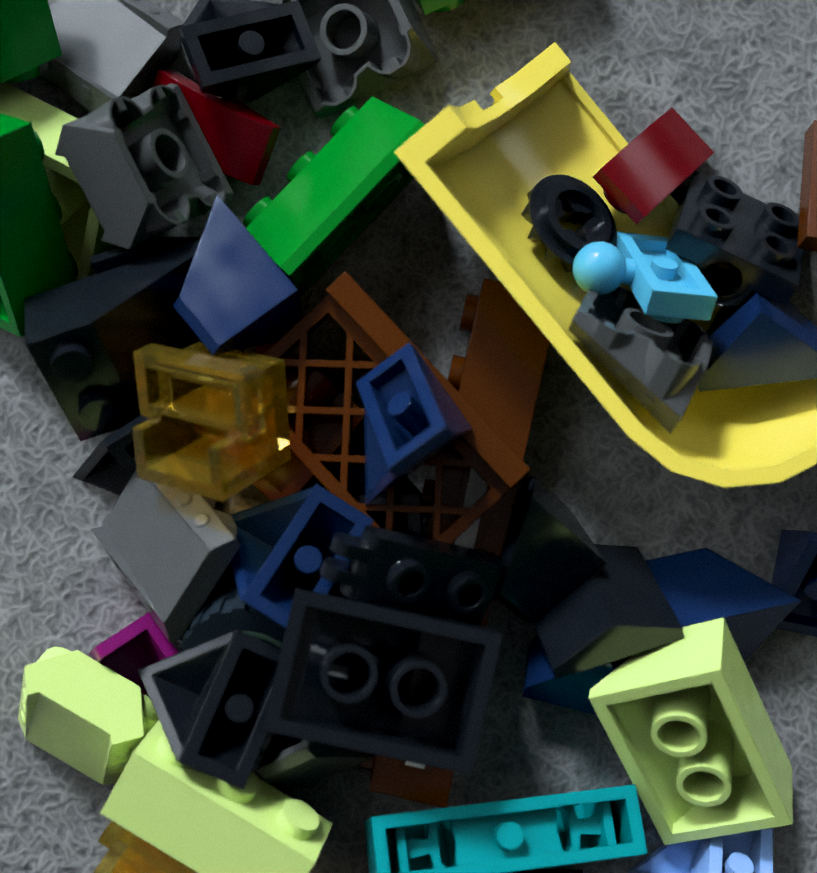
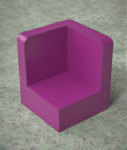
(133, 649)

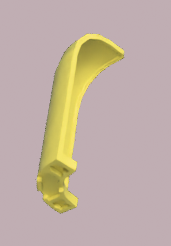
(480, 174)

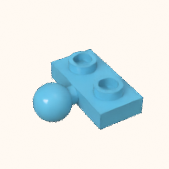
(660, 280)

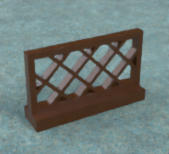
(380, 339)

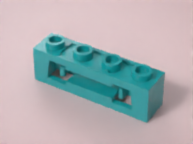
(509, 834)

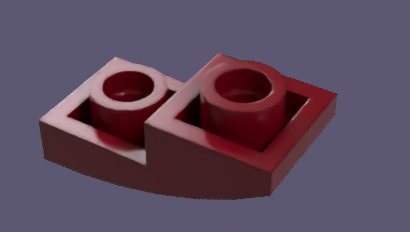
(234, 132)
(652, 166)

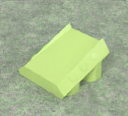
(83, 713)

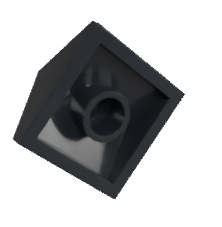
(608, 616)

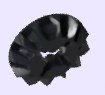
(572, 202)

